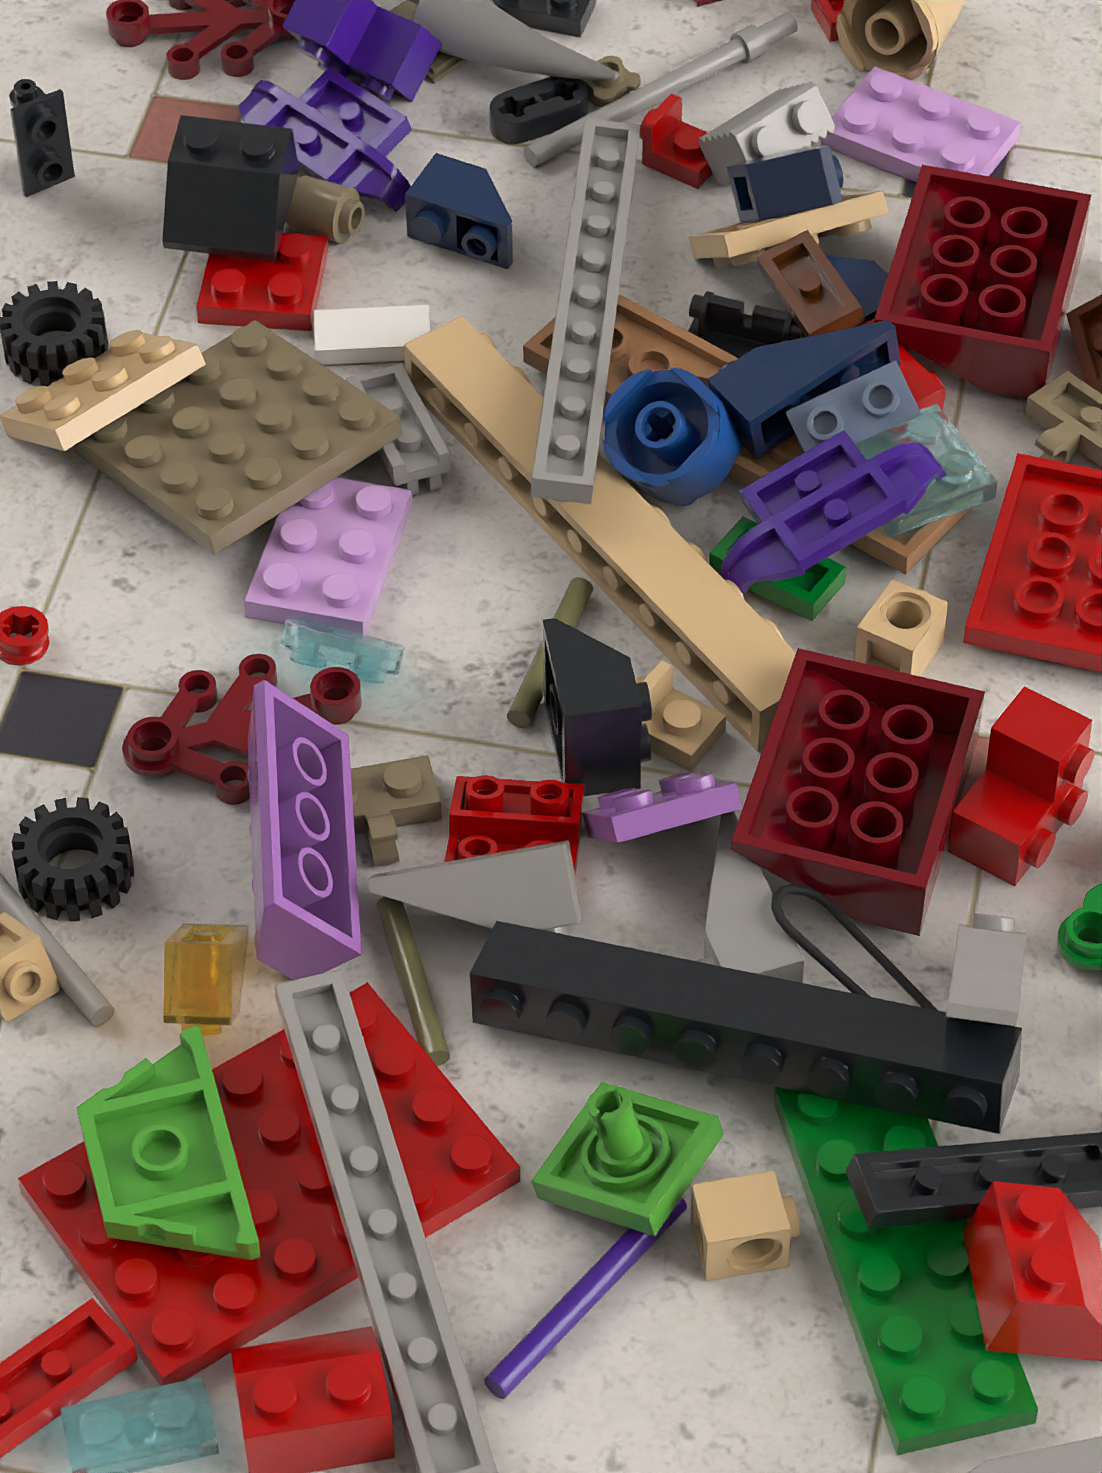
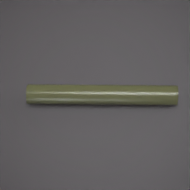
(532, 688)
(413, 979)

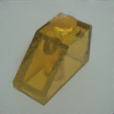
(204, 975)

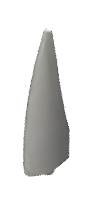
(494, 38)

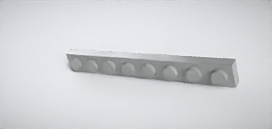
(383, 1228)

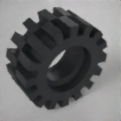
(48, 312)
(77, 887)

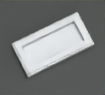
(367, 333)

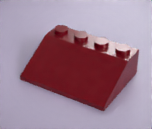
(986, 276)
(861, 786)

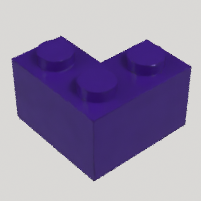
(366, 42)

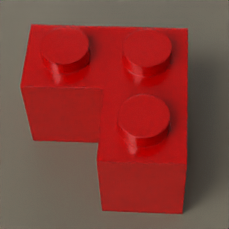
(1027, 789)

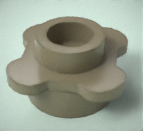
(606, 91)

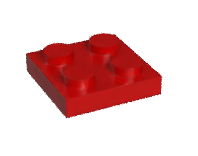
(272, 293)

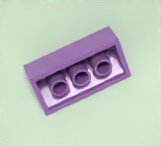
(301, 837)

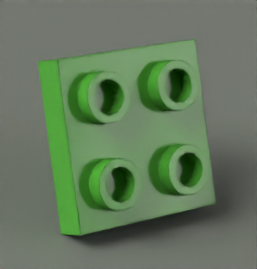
(627, 1158)

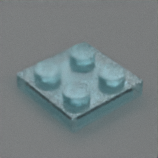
(967, 477)

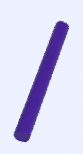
(573, 1307)

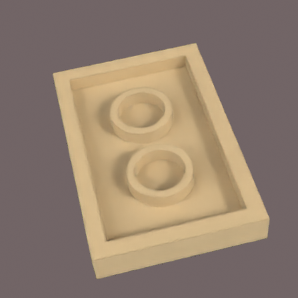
(746, 240)
(100, 389)

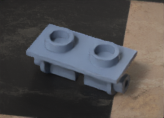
(859, 407)

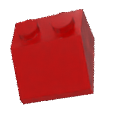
(1035, 1273)
(313, 1403)

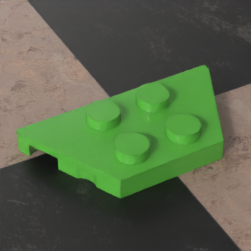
(168, 1157)

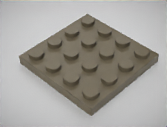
(240, 437)

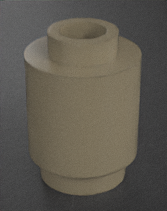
(325, 209)

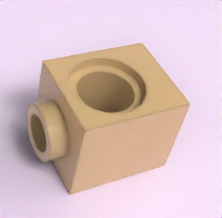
(902, 629)
(742, 1225)

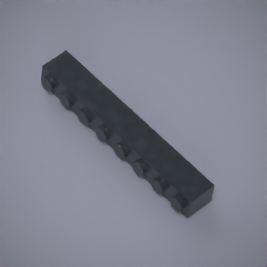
(747, 1026)

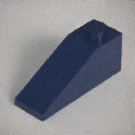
(792, 372)

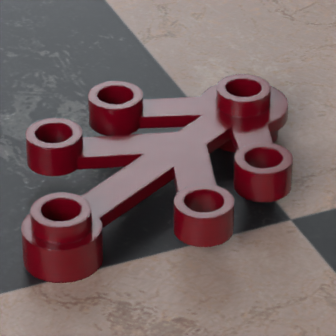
(218, 21)
(166, 744)

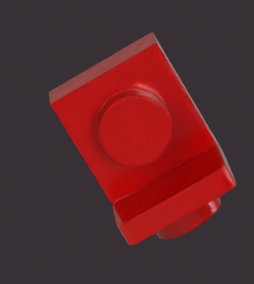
(673, 145)

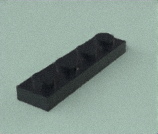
(953, 1179)

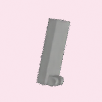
(421, 449)

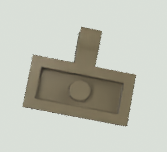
(1071, 418)
(392, 797)

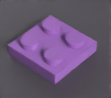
(681, 801)

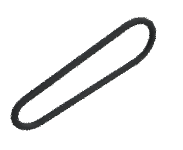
(853, 930)

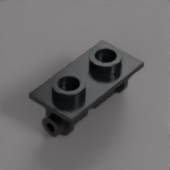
(40, 137)
(726, 326)

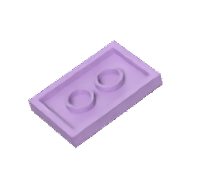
(907, 124)
(330, 555)

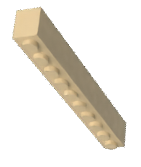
(616, 539)

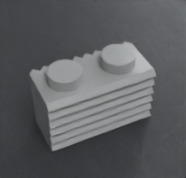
(775, 124)

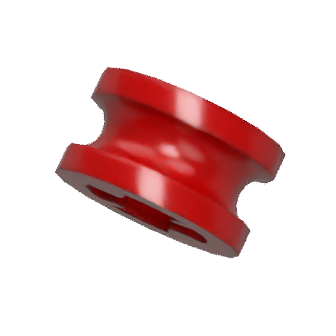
(22, 621)

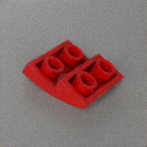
(511, 814)

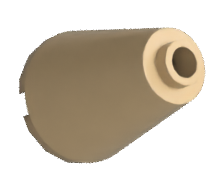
(895, 33)

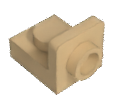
(680, 725)
(24, 969)

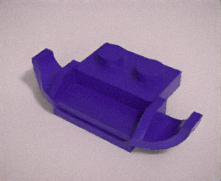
(337, 133)
(824, 505)

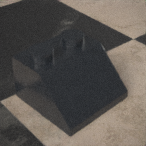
(229, 188)
(594, 711)

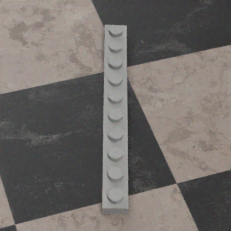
(586, 314)

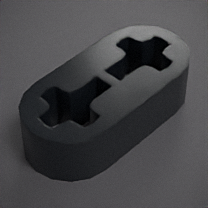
(537, 109)

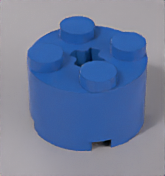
(696, 453)

